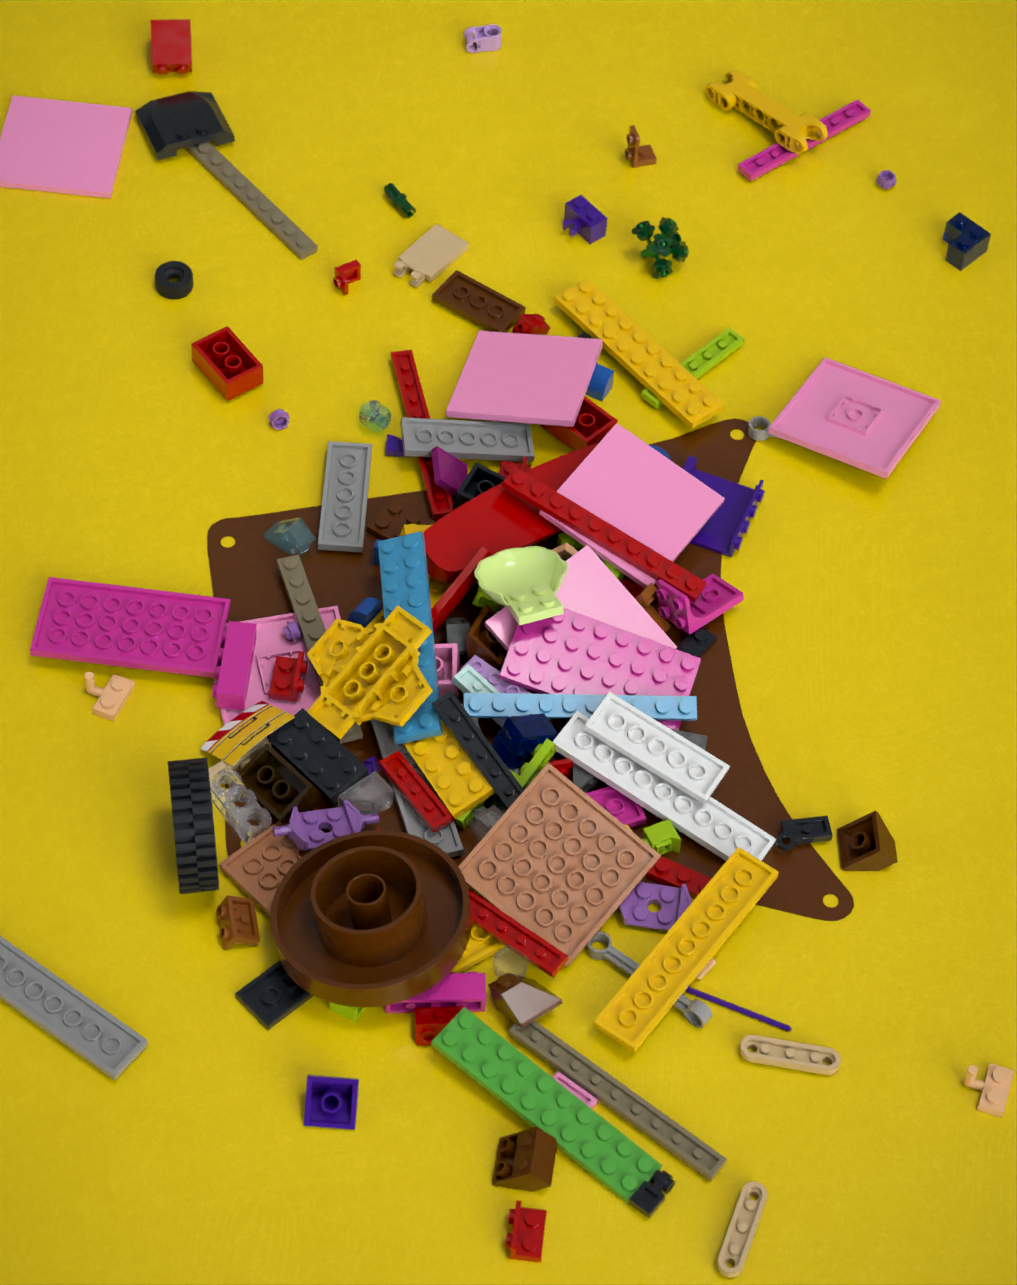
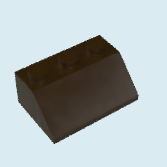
(278, 784)

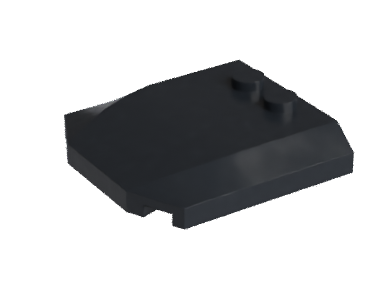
(183, 122)

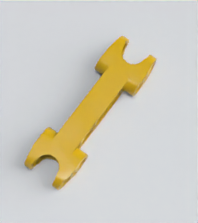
(787, 126)

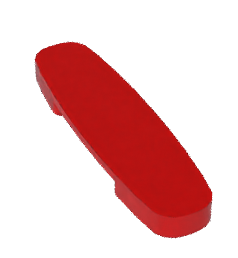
(495, 521)

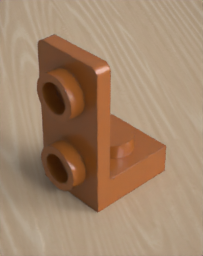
(636, 154)
(645, 599)

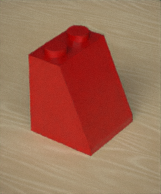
(171, 46)

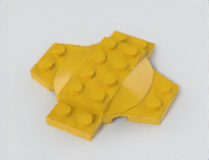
(369, 672)

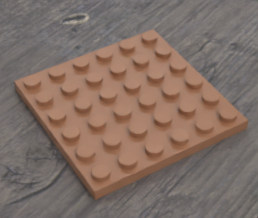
(558, 863)

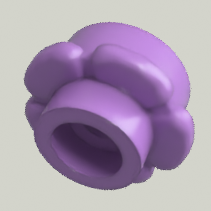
(886, 179)
(280, 423)
(292, 631)

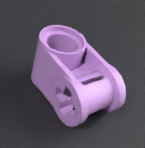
(485, 38)

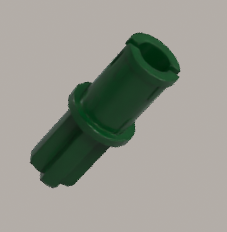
(399, 200)

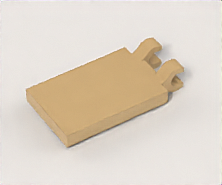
(430, 255)

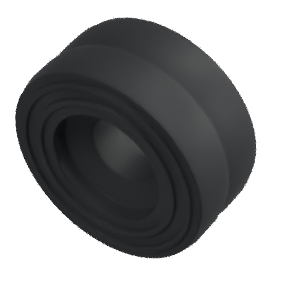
(171, 270)

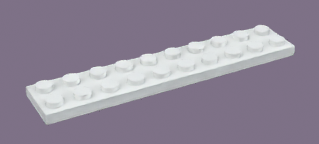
(707, 824)

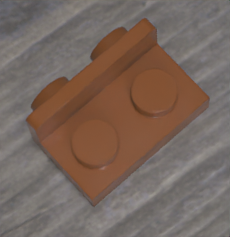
(237, 921)

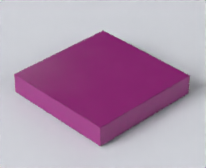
(448, 470)

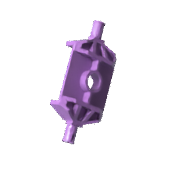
(306, 826)
(671, 900)

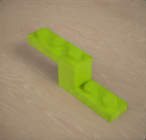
(542, 755)

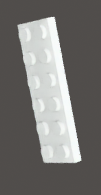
(656, 748)

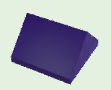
(331, 1102)

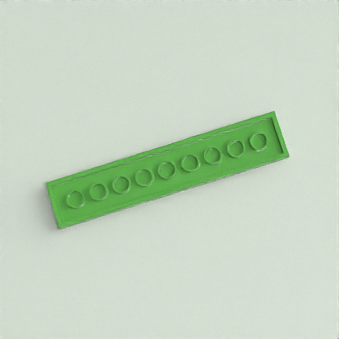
(545, 1104)

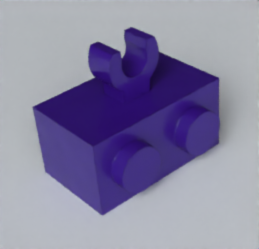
(584, 220)

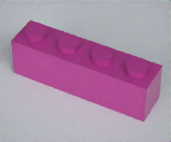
(235, 666)
(453, 990)

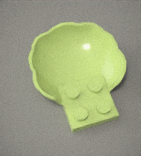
(524, 581)

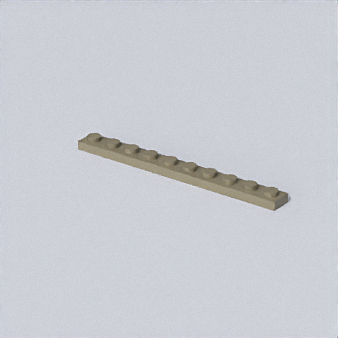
(253, 199)
(307, 616)
(619, 1099)

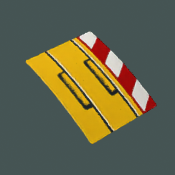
(245, 731)

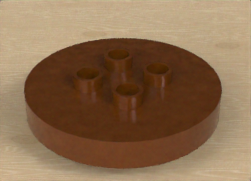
(371, 918)

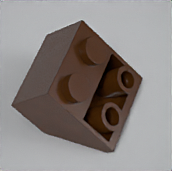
(525, 1160)

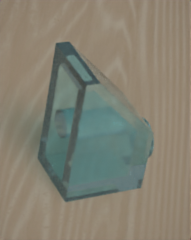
(290, 536)

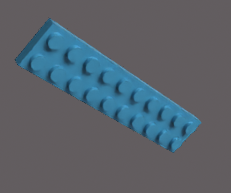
(407, 585)

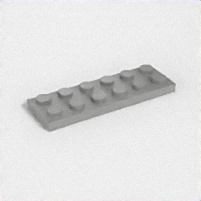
(467, 439)
(345, 497)

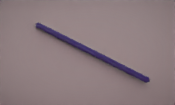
(738, 1009)

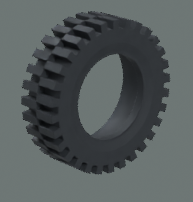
(193, 825)

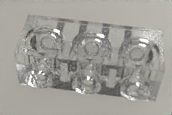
(238, 816)

